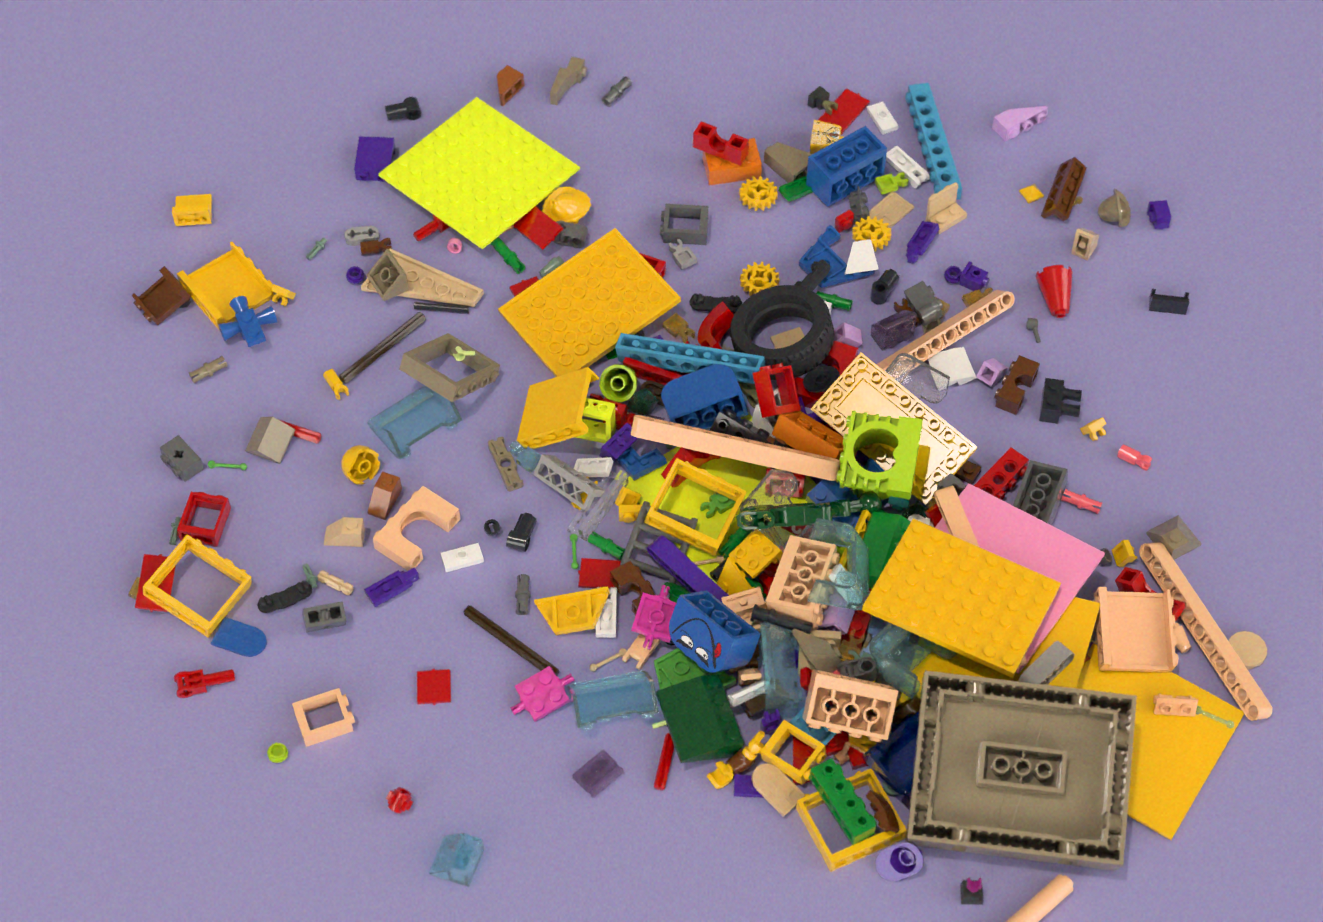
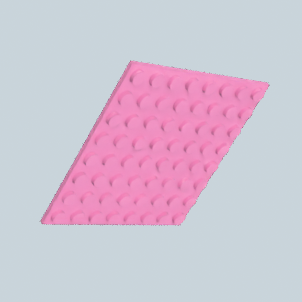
(1031, 544)

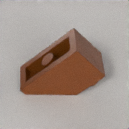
(509, 83)
(384, 495)

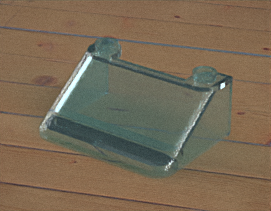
(413, 420)

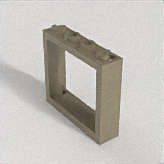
(415, 365)

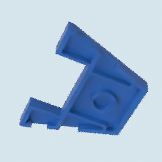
(822, 251)

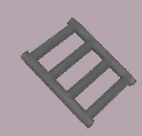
(641, 526)

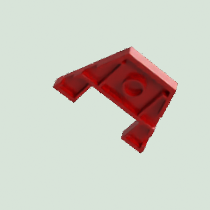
(802, 752)

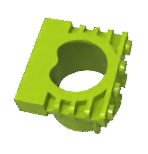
(869, 429)

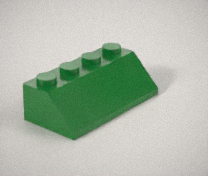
(882, 538)

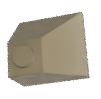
(1175, 537)
(818, 651)

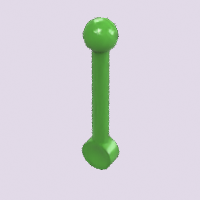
(211, 464)
(573, 538)

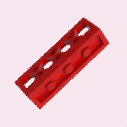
(652, 373)

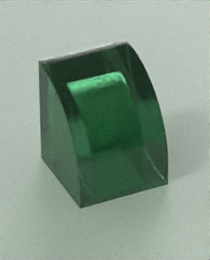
(643, 402)

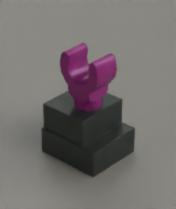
(971, 892)

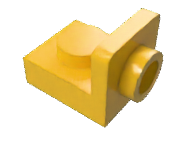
(629, 513)

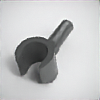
(1032, 323)

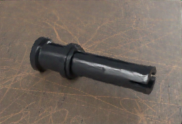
(764, 615)

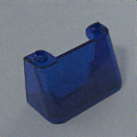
(895, 757)

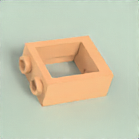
(329, 731)

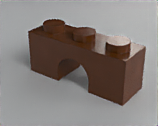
(1021, 373)
(629, 579)

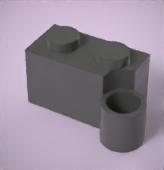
(923, 303)

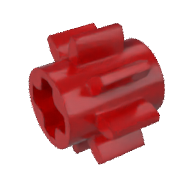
(399, 800)

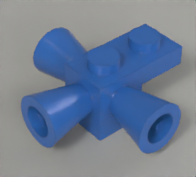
(247, 322)

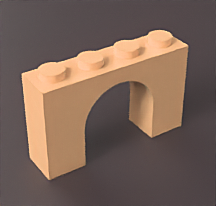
(422, 506)

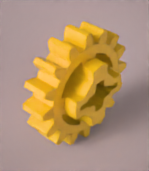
(758, 193)
(874, 230)
(759, 278)

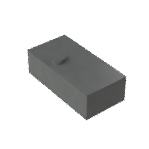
(1041, 490)

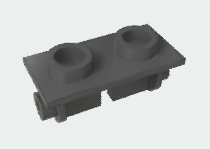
(859, 200)

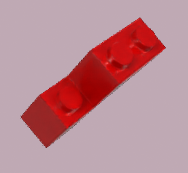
(694, 457)

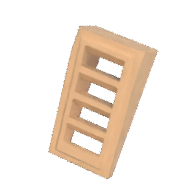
(748, 676)

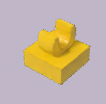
(282, 293)
(1093, 427)
(627, 497)
(1123, 553)

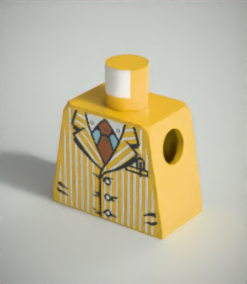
(824, 135)

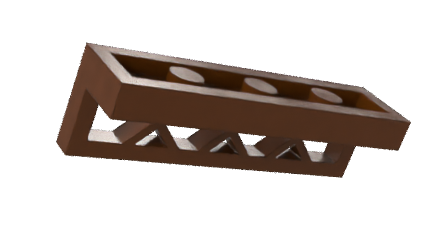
(1064, 189)

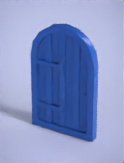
(239, 638)

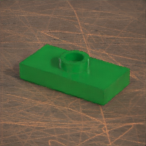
(795, 189)

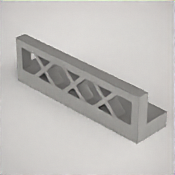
(572, 476)

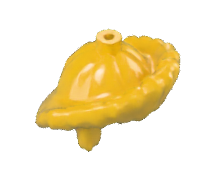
(567, 205)

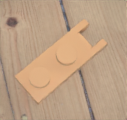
(639, 653)

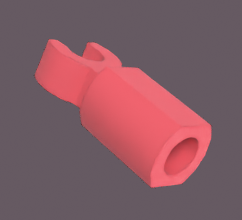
(1134, 457)

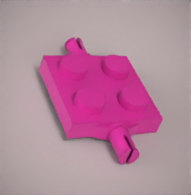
(654, 617)
(542, 694)

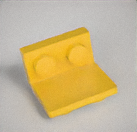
(192, 210)
(756, 553)

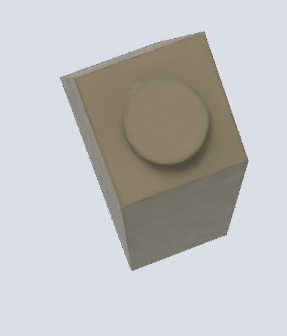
(787, 161)

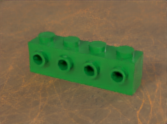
(843, 801)

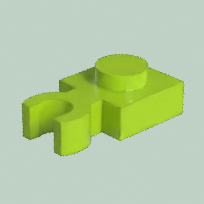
(888, 183)

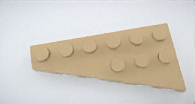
(432, 284)

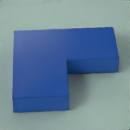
(638, 465)

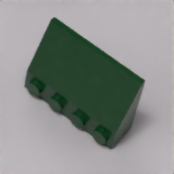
(700, 719)

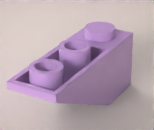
(1015, 121)

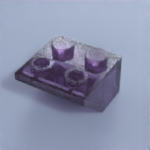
(894, 329)

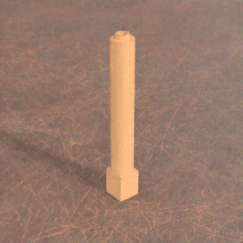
(1044, 900)

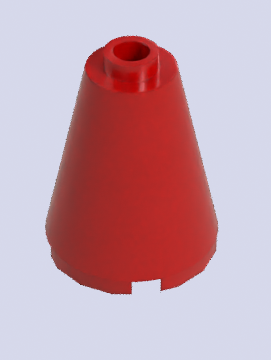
(1056, 286)

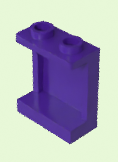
(372, 157)

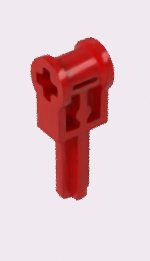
(429, 228)
(196, 681)

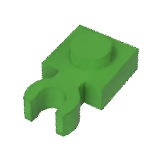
(717, 503)

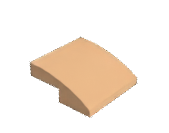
(743, 604)

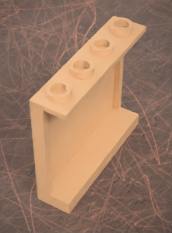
(1135, 631)

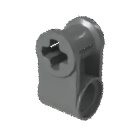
(572, 234)
(856, 667)

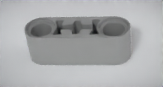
(1048, 665)

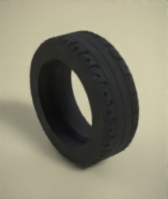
(779, 303)

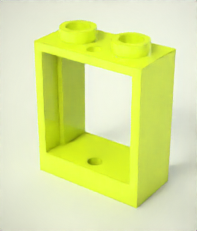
(599, 431)

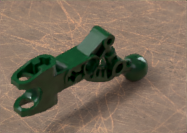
(806, 513)

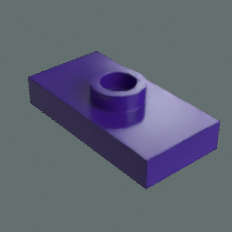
(744, 787)

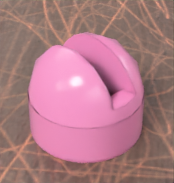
(450, 246)

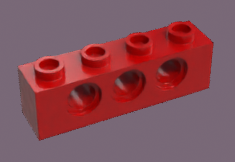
(1010, 461)

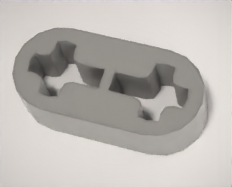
(361, 235)

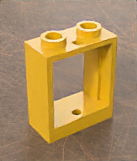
(776, 741)

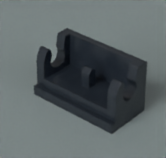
(1168, 303)

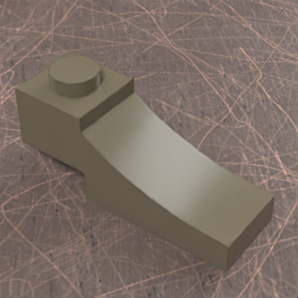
(566, 78)

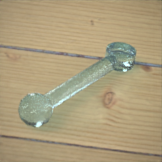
(1230, 724)

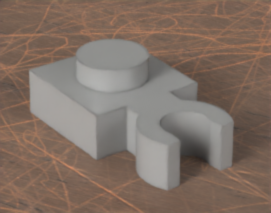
(682, 256)

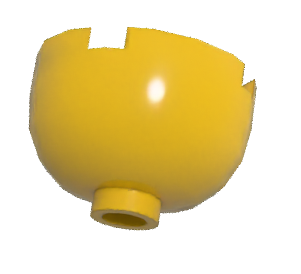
(360, 463)

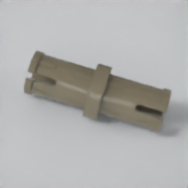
(208, 369)

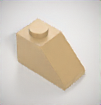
(1084, 243)
(345, 532)

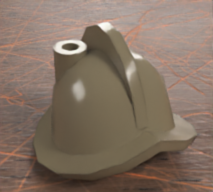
(1115, 209)

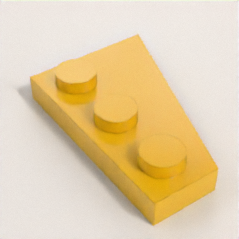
(732, 579)

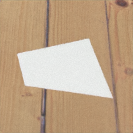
(861, 257)

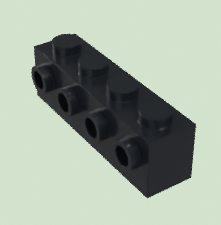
(730, 424)

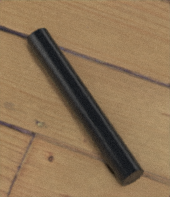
(441, 307)

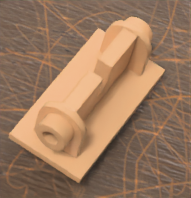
(1175, 706)

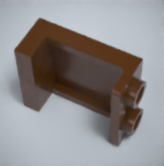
(162, 297)

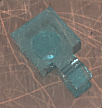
(525, 458)

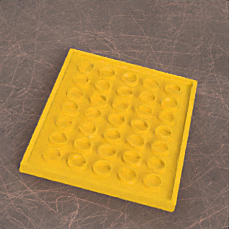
(587, 303)
(962, 597)

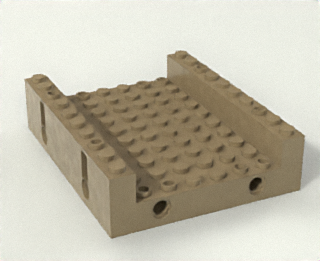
(1022, 770)

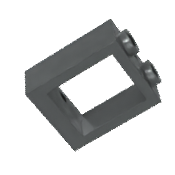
(687, 236)

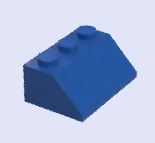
(830, 491)

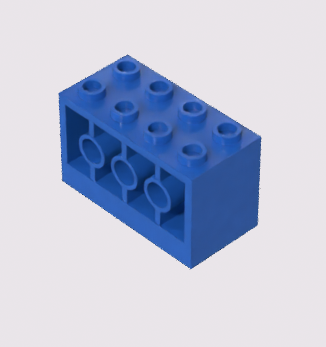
(846, 165)

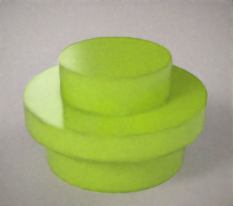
(277, 752)

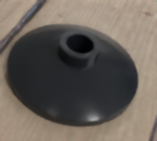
(820, 379)

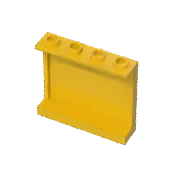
(223, 280)
(555, 409)

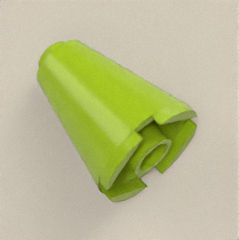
(618, 382)

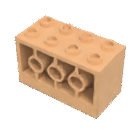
(799, 567)
(850, 691)

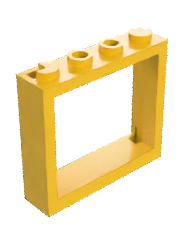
(682, 531)
(178, 609)
(858, 850)

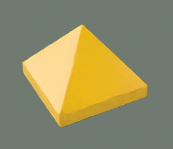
(1031, 193)

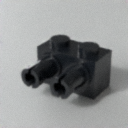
(1052, 401)

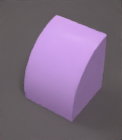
(848, 335)
(991, 372)

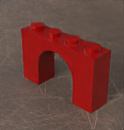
(840, 357)

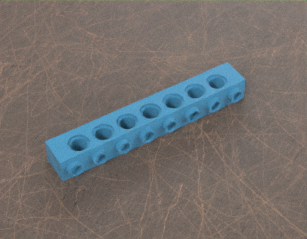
(932, 137)
(686, 357)

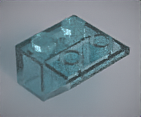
(458, 858)

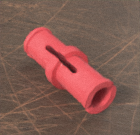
(1081, 501)

